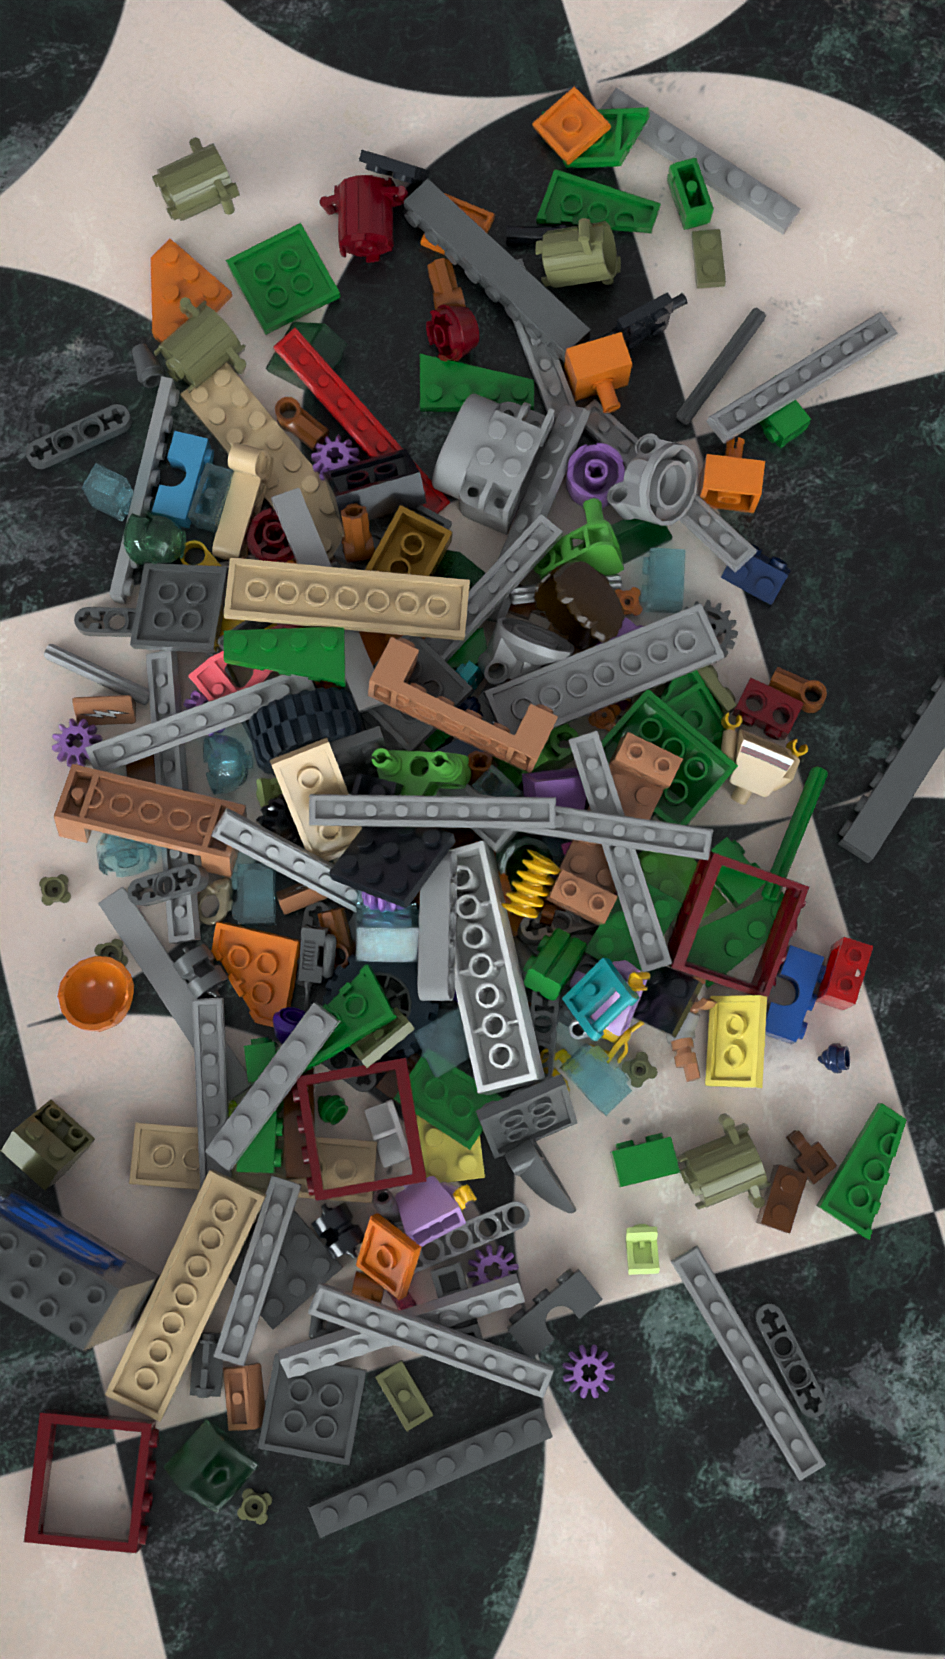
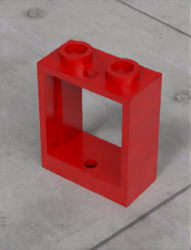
(839, 984)

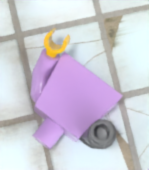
(635, 980)
(425, 1208)

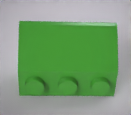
(673, 876)

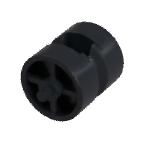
(339, 1231)

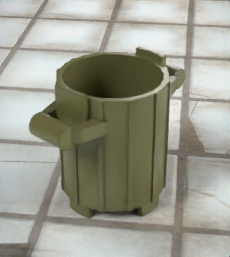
(196, 183)
(579, 254)
(200, 346)
(725, 1167)

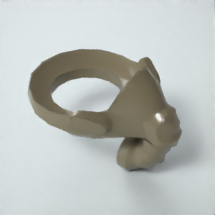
(223, 891)

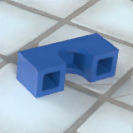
(802, 971)

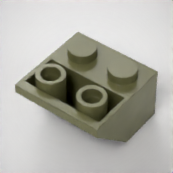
(47, 1144)

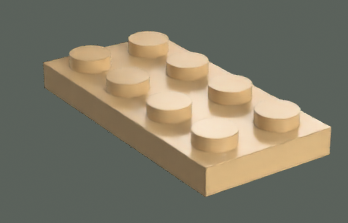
(313, 772)

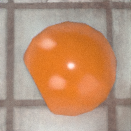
(96, 993)

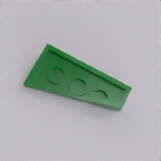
(576, 198)
(449, 383)
(295, 651)
(733, 937)
(361, 1011)
(860, 1179)

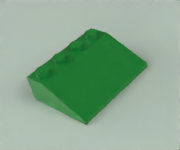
(702, 767)

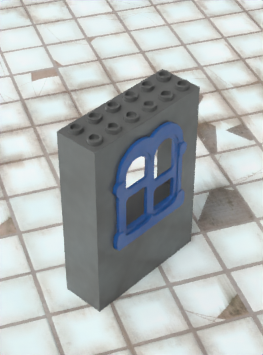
(67, 1274)

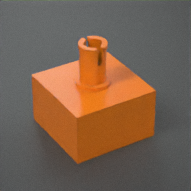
(598, 370)
(731, 480)

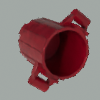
(365, 214)

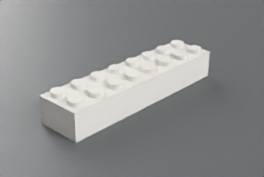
(490, 979)

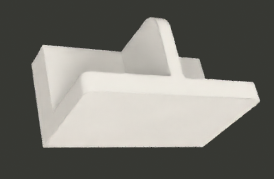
(388, 1133)

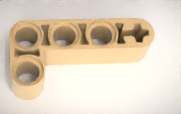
(244, 499)

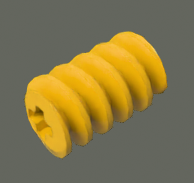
(532, 885)

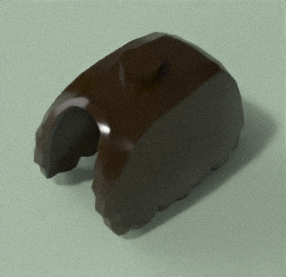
(580, 604)

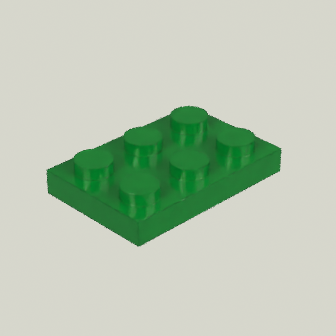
(614, 938)
(448, 1102)

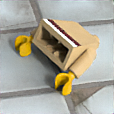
(760, 762)

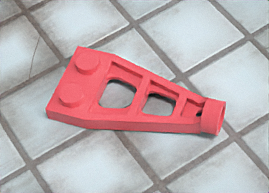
(214, 681)

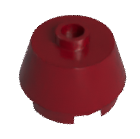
(453, 331)
(267, 538)

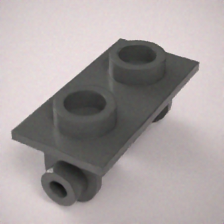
(206, 1369)

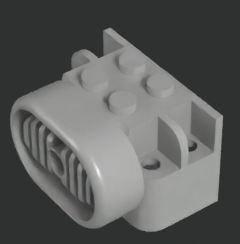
(491, 458)

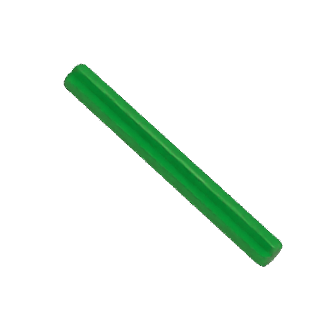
(795, 830)

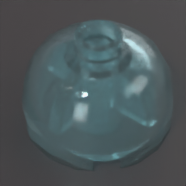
(226, 763)
(124, 855)

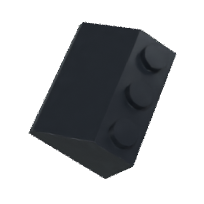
(378, 484)

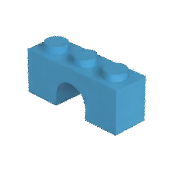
(190, 455)

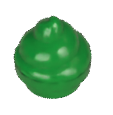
(332, 1108)

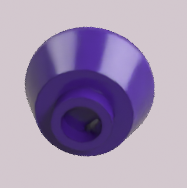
(286, 1021)

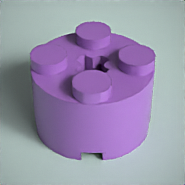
(588, 462)

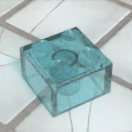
(386, 934)

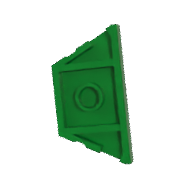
(617, 142)
(696, 705)

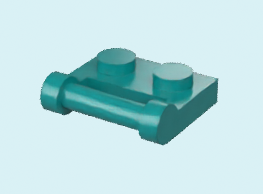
(593, 992)

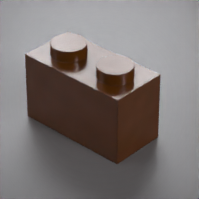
(782, 1198)

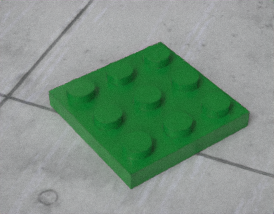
(283, 278)

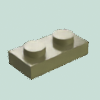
(708, 258)
(723, 696)
(382, 1040)
(404, 1395)

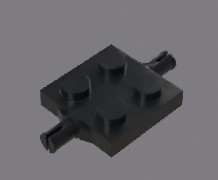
(647, 319)

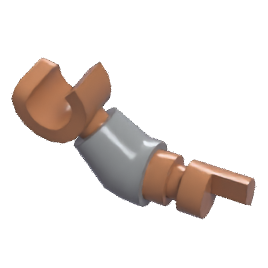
(684, 1040)

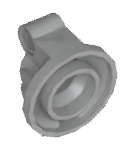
(657, 482)
(521, 650)

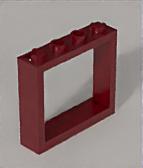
(778, 939)
(306, 1126)
(41, 1477)

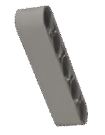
(438, 932)
(475, 1238)

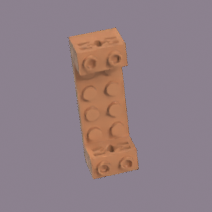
(390, 687)
(145, 814)
(584, 879)

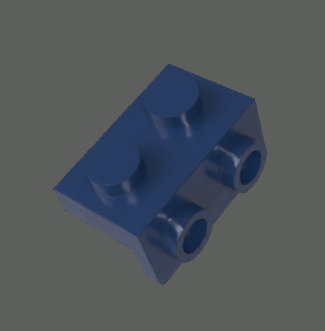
(759, 576)

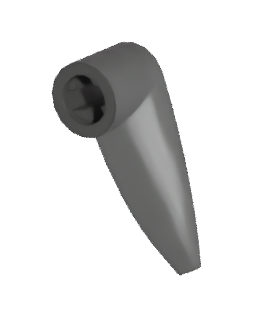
(535, 1170)

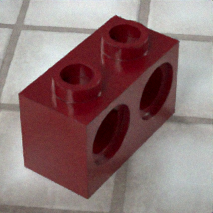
(770, 702)

